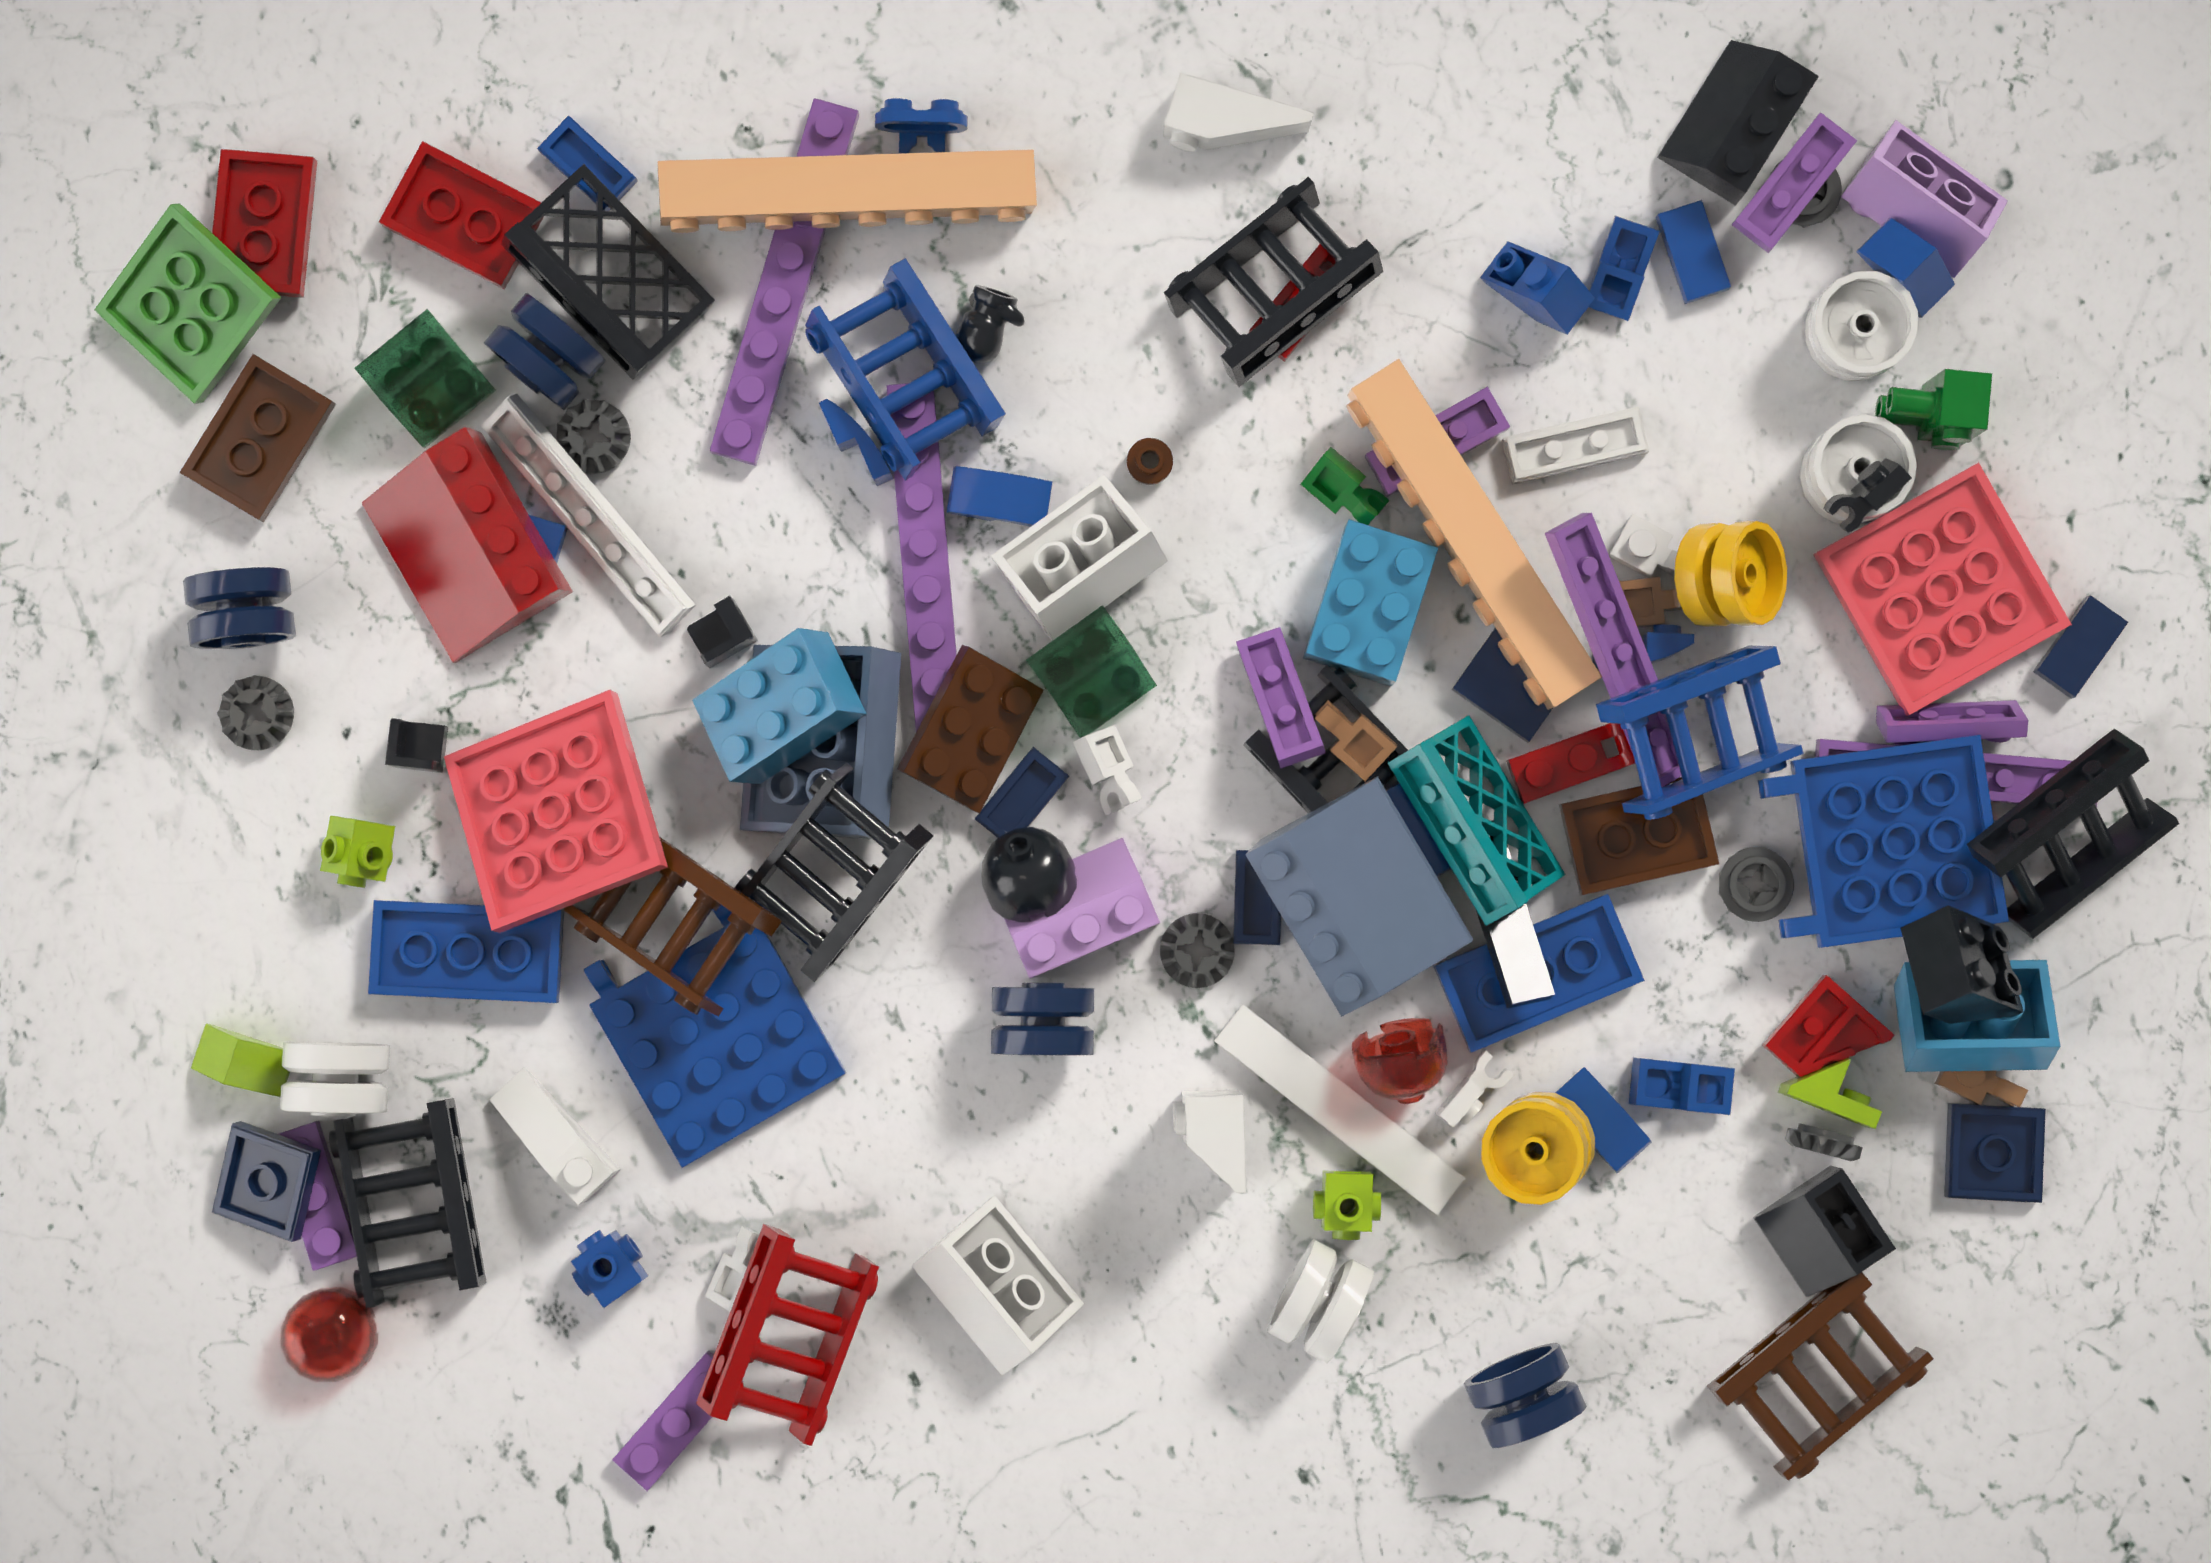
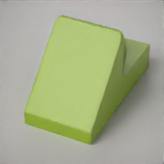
(1822, 1089)

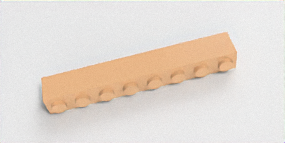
(846, 189)
(1472, 535)

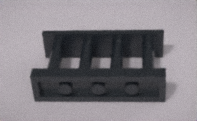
(1282, 323)
(1305, 782)
(2053, 807)
(872, 881)
(453, 1218)

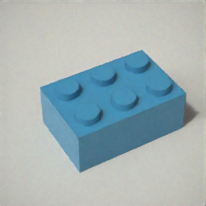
(1370, 603)
(779, 706)
(1981, 1045)

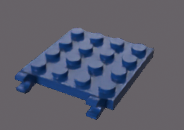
(1890, 838)
(708, 1072)

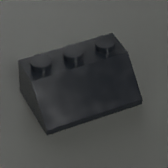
(1737, 118)

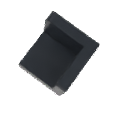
(721, 633)
(416, 746)

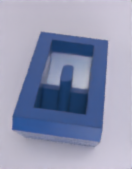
(1911, 261)

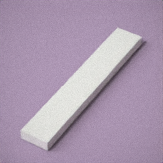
(588, 515)
(1339, 1109)

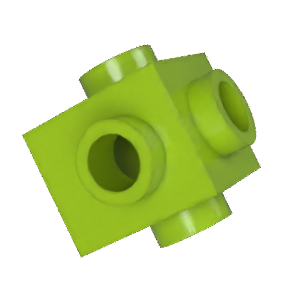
(357, 850)
(1338, 1187)

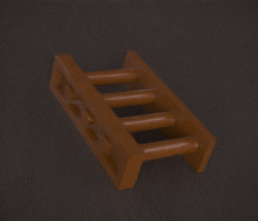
(710, 895)
(1775, 1355)

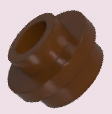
(1143, 474)

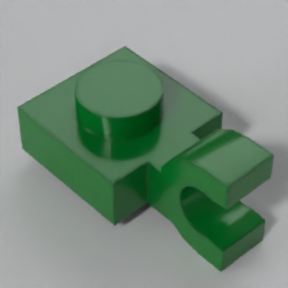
(1337, 485)

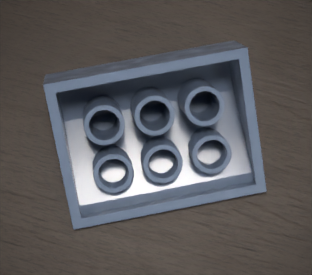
(864, 745)
(1359, 896)

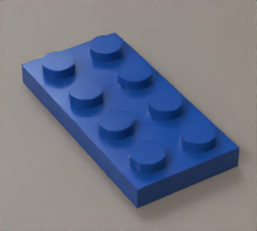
(455, 954)
(1584, 960)

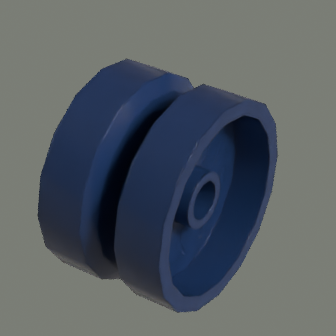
(544, 352)
(239, 608)
(1042, 1020)
(1525, 1395)

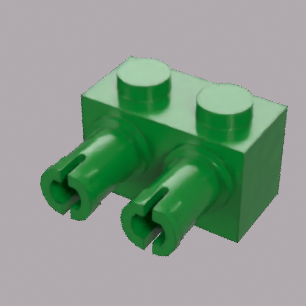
(1946, 410)

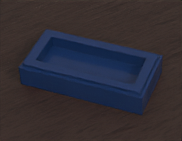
(2080, 647)
(1022, 794)
(1255, 913)

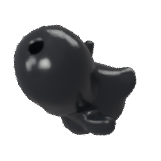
(984, 325)

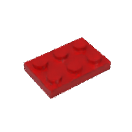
(458, 213)
(267, 214)

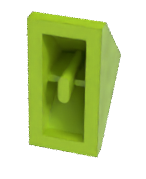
(240, 1061)

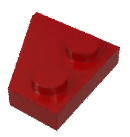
(1824, 1030)

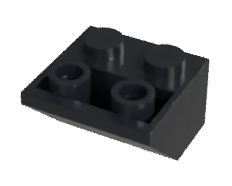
(1961, 967)
(1824, 1231)

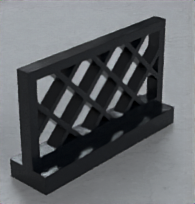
(576, 296)

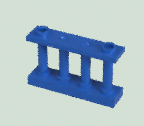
(925, 330)
(1670, 698)

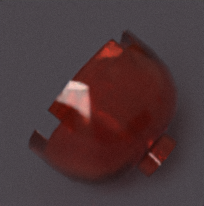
(1402, 1060)
(329, 1335)

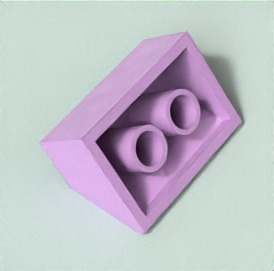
(1925, 194)
(1103, 910)

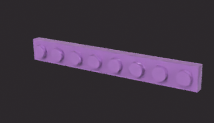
(778, 304)
(924, 560)

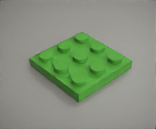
(187, 303)

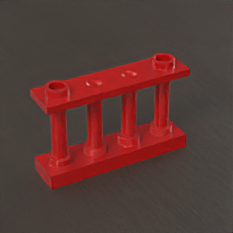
(759, 1300)

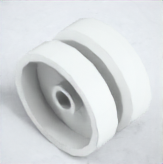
(1884, 310)
(1854, 440)
(334, 1078)
(1326, 1303)

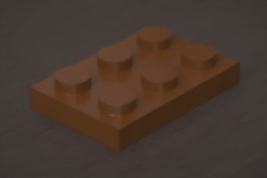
(258, 438)
(970, 729)
(1625, 848)

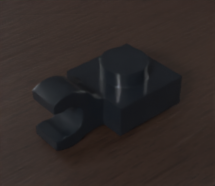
(1875, 487)

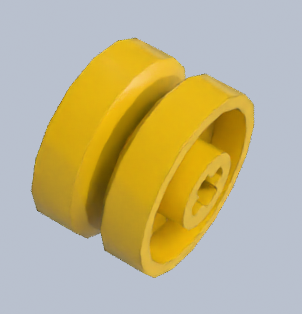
(1730, 574)
(1511, 1141)

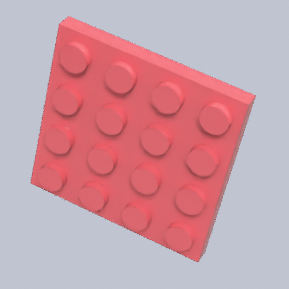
(1942, 589)
(555, 811)

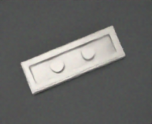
(1575, 445)

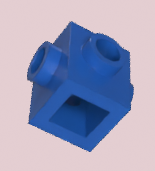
(592, 1275)

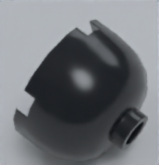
(1028, 874)

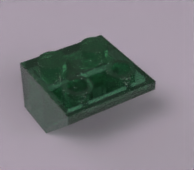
(425, 378)
(1091, 672)

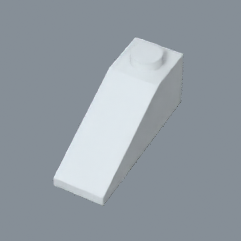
(1221, 116)
(554, 1137)

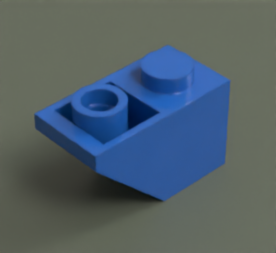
(1538, 287)

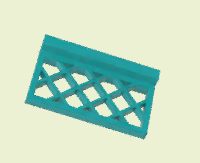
(1462, 830)

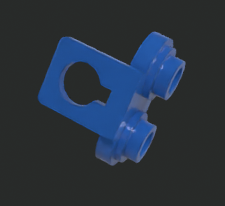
(933, 123)

